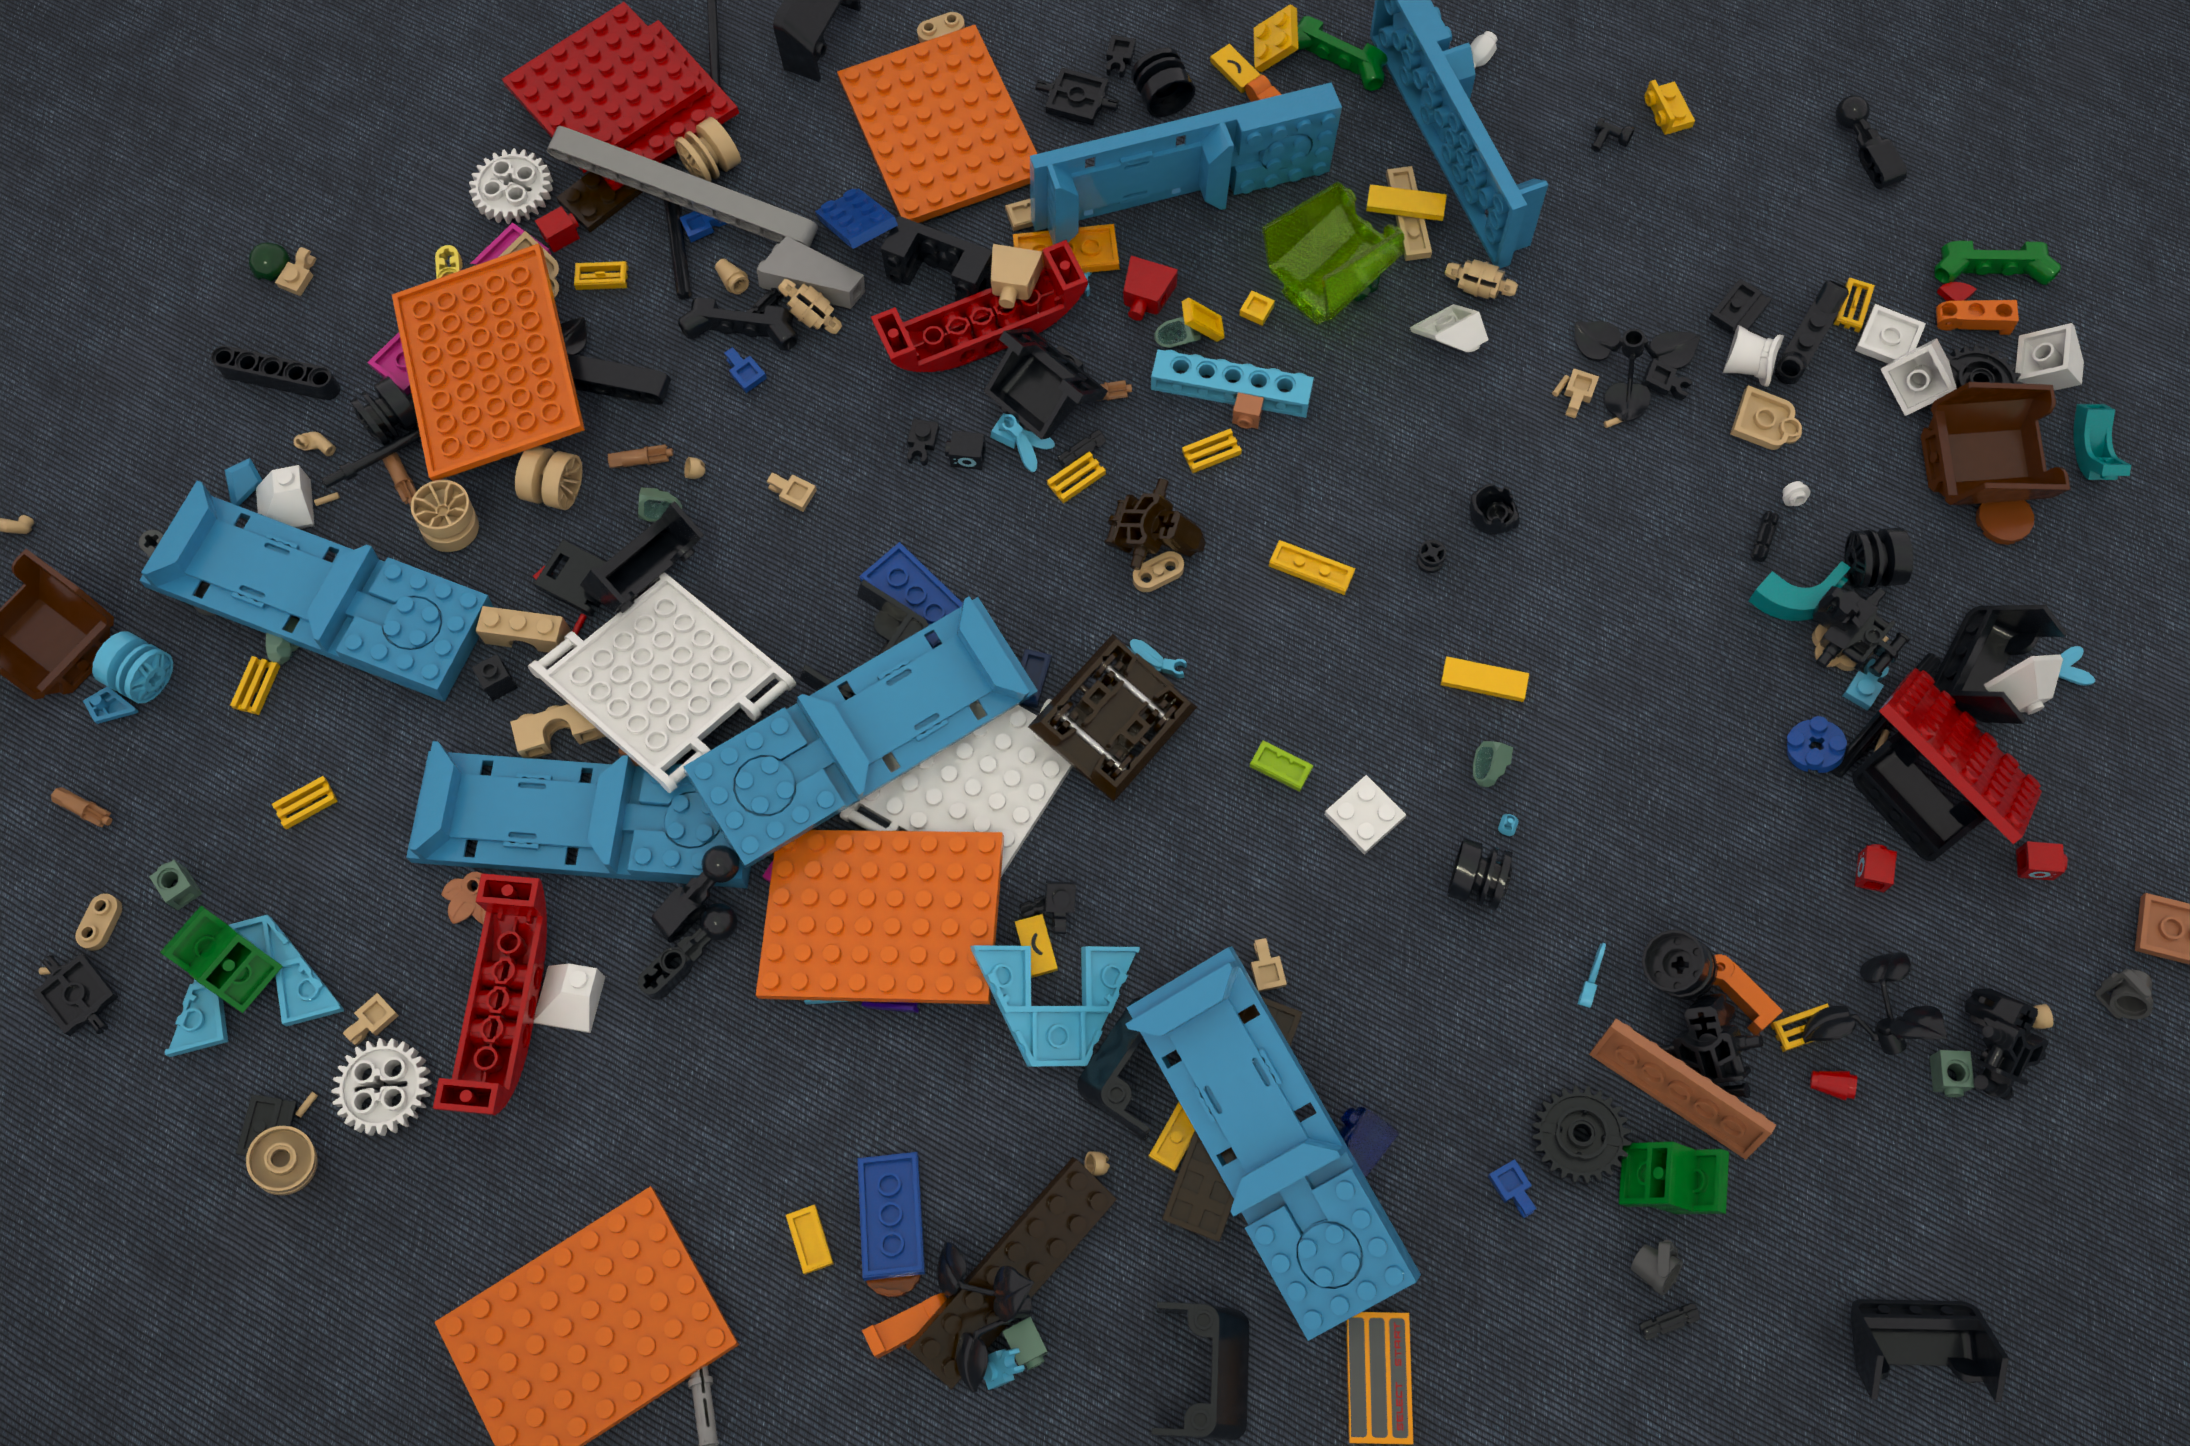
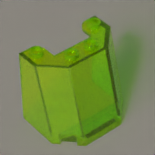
(1328, 252)

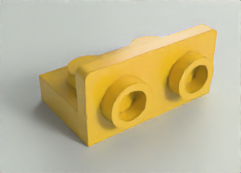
(1668, 107)

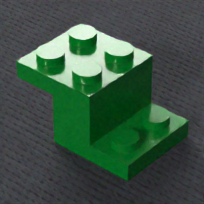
(221, 959)
(1674, 1178)

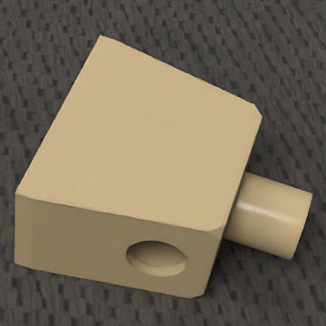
(1014, 273)

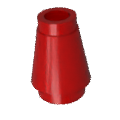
(1834, 1083)

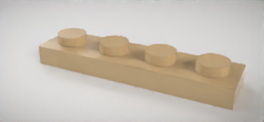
(1414, 229)

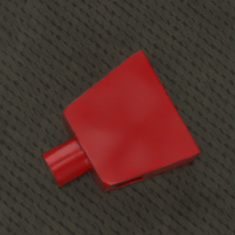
(1147, 287)

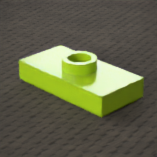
(1281, 765)

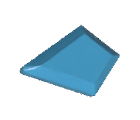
(242, 481)
(107, 706)

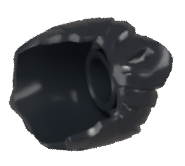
(1494, 510)

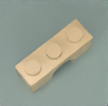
(504, 626)
(534, 731)

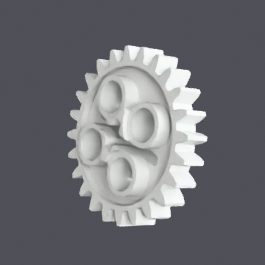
(511, 186)
(380, 1112)

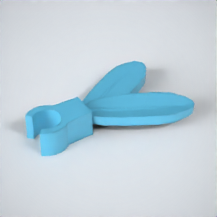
(1025, 442)
(1156, 660)
(2071, 673)
(1589, 988)

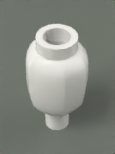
(1483, 48)

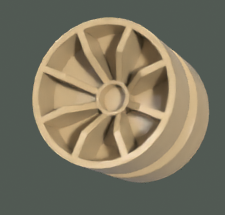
(548, 477)
(445, 515)
(281, 1160)

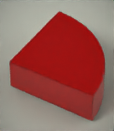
(1956, 291)

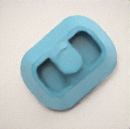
(1508, 824)

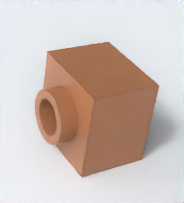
(1247, 411)

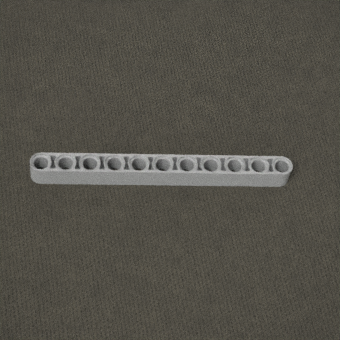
(679, 187)

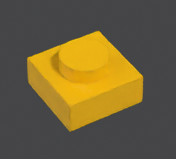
(1257, 308)

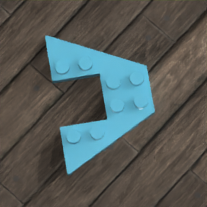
(299, 990)
(1054, 1032)

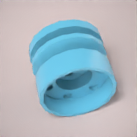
(132, 667)

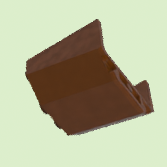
(1989, 444)
(49, 630)

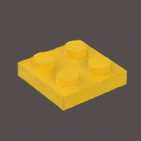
(1275, 38)

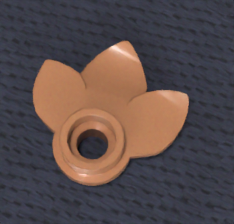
(463, 899)

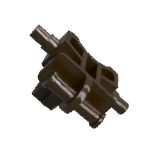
(1152, 523)

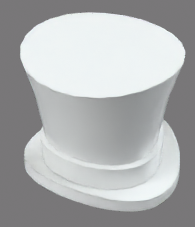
(1753, 355)

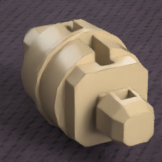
(1483, 271)
(805, 313)

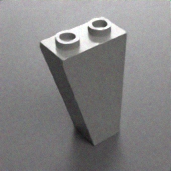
(804, 265)

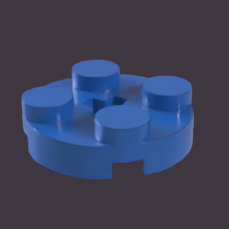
(1816, 730)

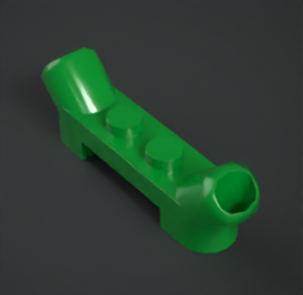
(1365, 62)
(1962, 258)

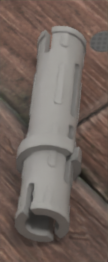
(703, 1405)

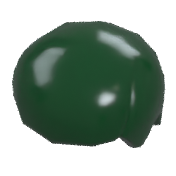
(268, 260)

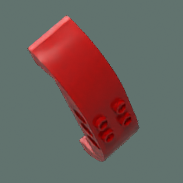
(975, 324)
(500, 997)

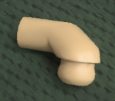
(314, 441)
(21, 526)

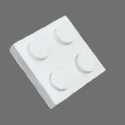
(1889, 335)
(1365, 814)

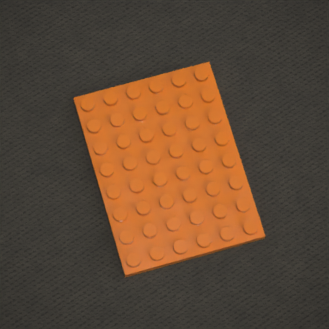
(939, 124)
(487, 363)
(881, 916)
(587, 1330)

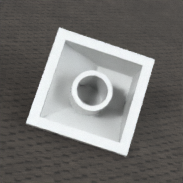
(1454, 327)
(2050, 357)
(1920, 377)
(287, 497)
(2029, 682)
(569, 997)

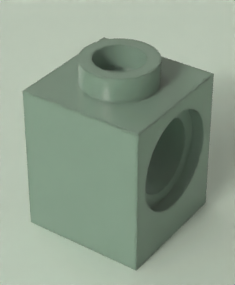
(180, 894)
(1960, 1063)
(1027, 1339)

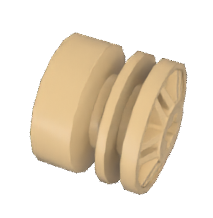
(708, 150)

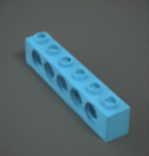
(1218, 389)

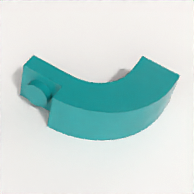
(2094, 443)
(1791, 602)

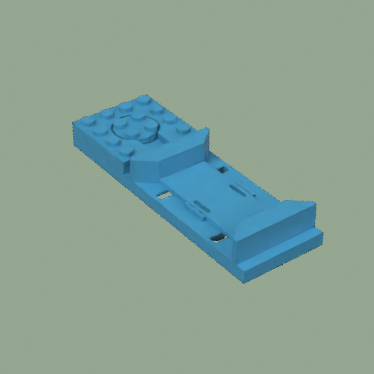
(1438, 94)
(1237, 146)
(350, 609)
(830, 750)
(540, 808)
(1290, 1177)

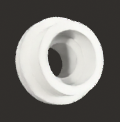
(1795, 494)

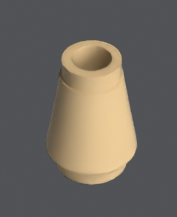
(732, 276)

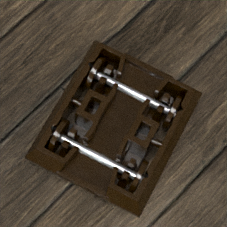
(1112, 717)

